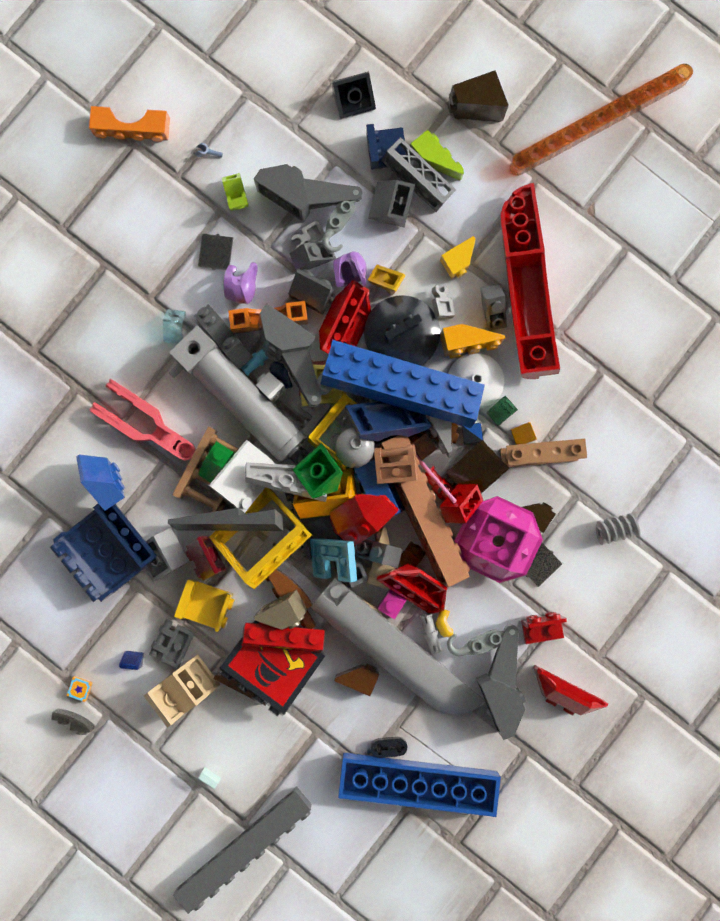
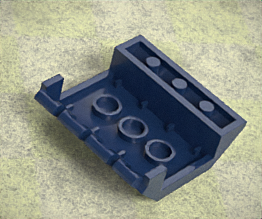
(103, 551)

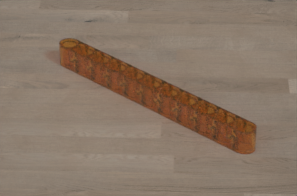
(607, 113)

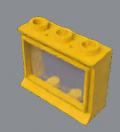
(331, 427)

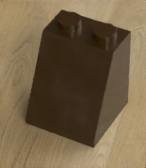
(478, 99)
(477, 467)

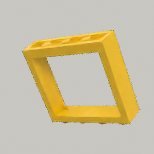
(276, 555)

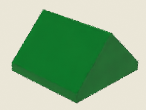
(319, 472)

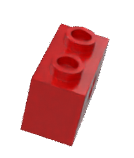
(468, 500)

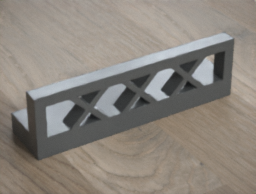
(407, 173)

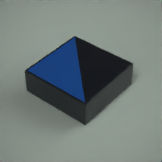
(473, 434)

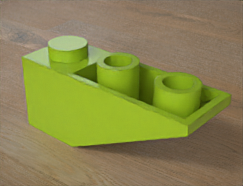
(436, 156)

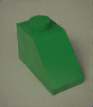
(215, 461)

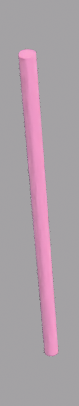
(436, 480)

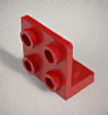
(543, 628)

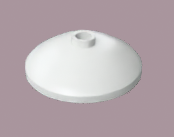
(487, 369)

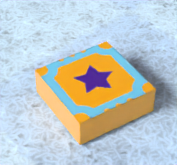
(79, 688)

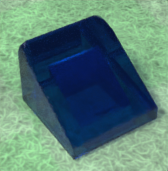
(132, 660)

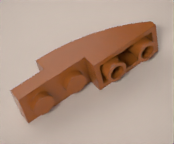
(283, 585)

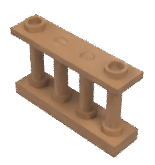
(544, 452)
(192, 471)

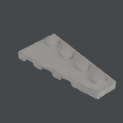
(277, 477)

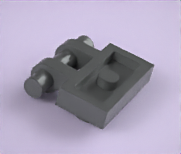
(177, 646)

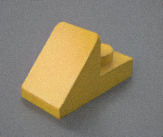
(386, 278)

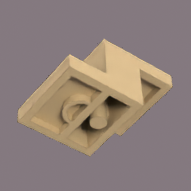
(182, 690)

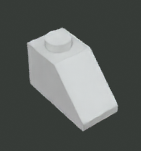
(270, 387)

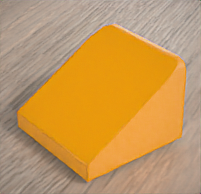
(523, 434)

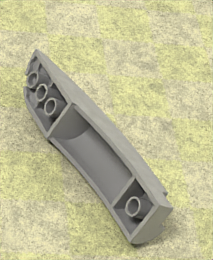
(394, 651)

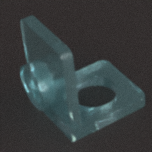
(173, 326)

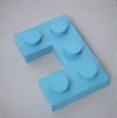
(333, 550)

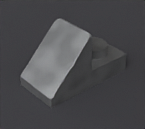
(317, 414)

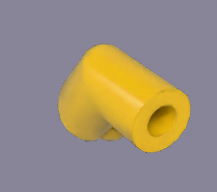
(442, 625)

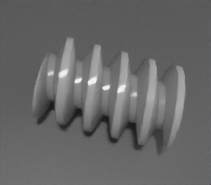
(616, 527)

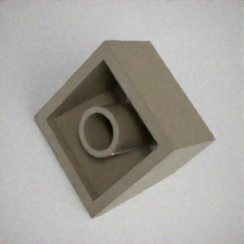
(283, 611)

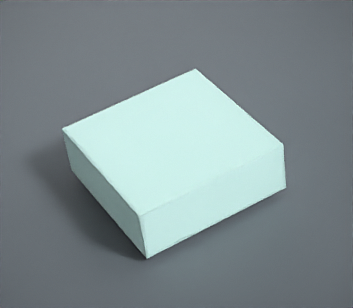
(209, 778)

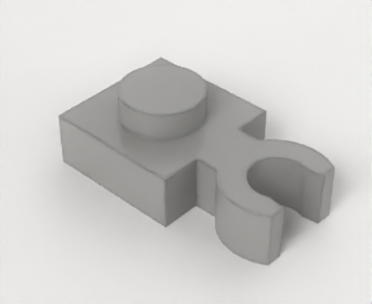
(311, 234)
(442, 305)

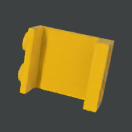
(204, 604)

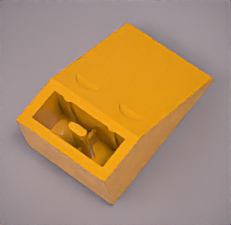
(469, 339)

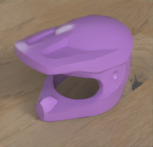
(349, 268)
(240, 288)

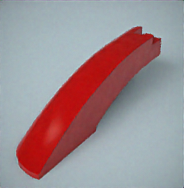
(528, 284)

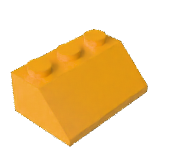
(310, 507)

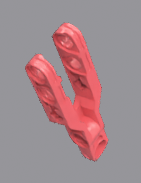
(162, 435)

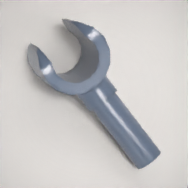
(204, 148)

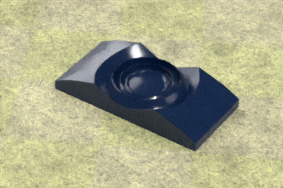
(380, 420)

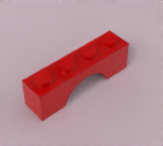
(296, 638)

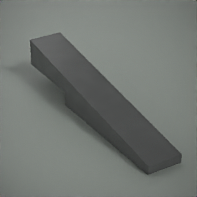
(230, 520)

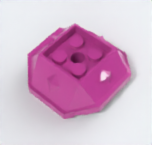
(520, 537)

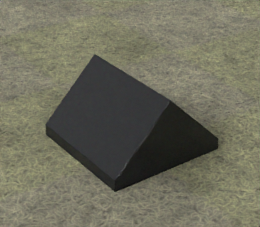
(353, 95)

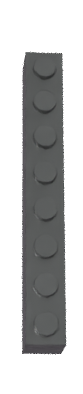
(242, 850)

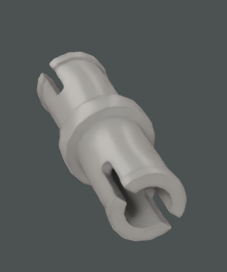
(430, 633)

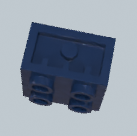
(379, 143)

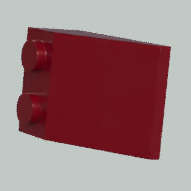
(205, 558)

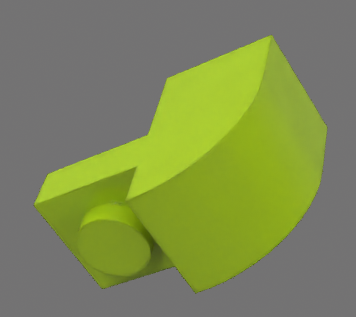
(235, 192)

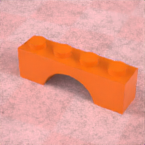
(152, 125)
(247, 319)

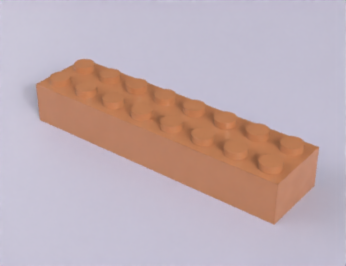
(428, 521)

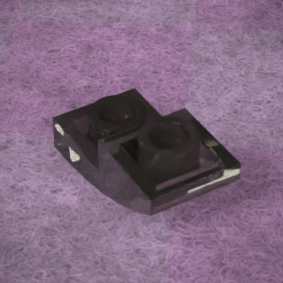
(78, 723)

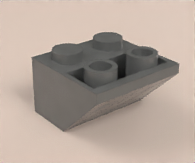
(392, 202)
(311, 290)

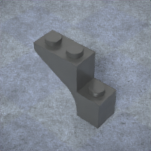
(223, 336)

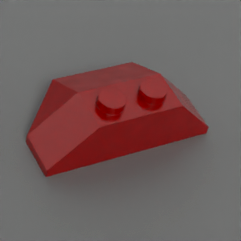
(346, 317)
(361, 517)
(416, 587)
(567, 694)

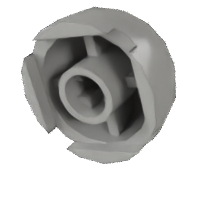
(352, 450)

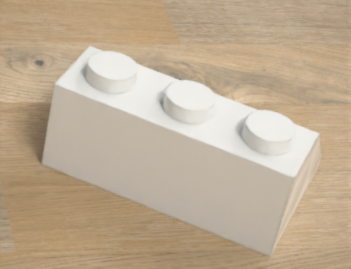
(231, 480)

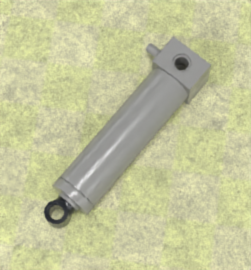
(238, 395)

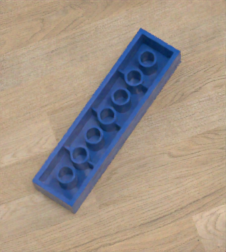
(402, 384)
(419, 784)

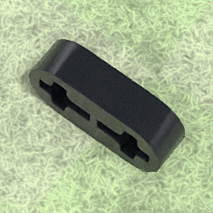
(389, 752)

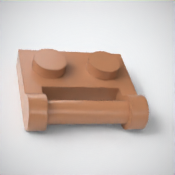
(396, 471)

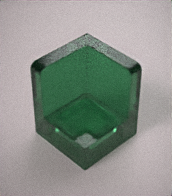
(501, 411)

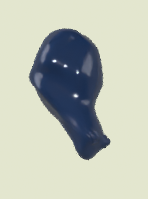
(280, 372)

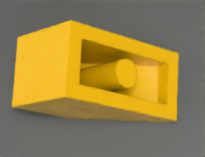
(458, 258)

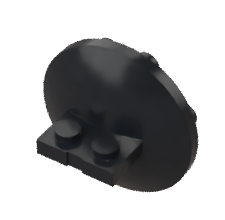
(403, 329)

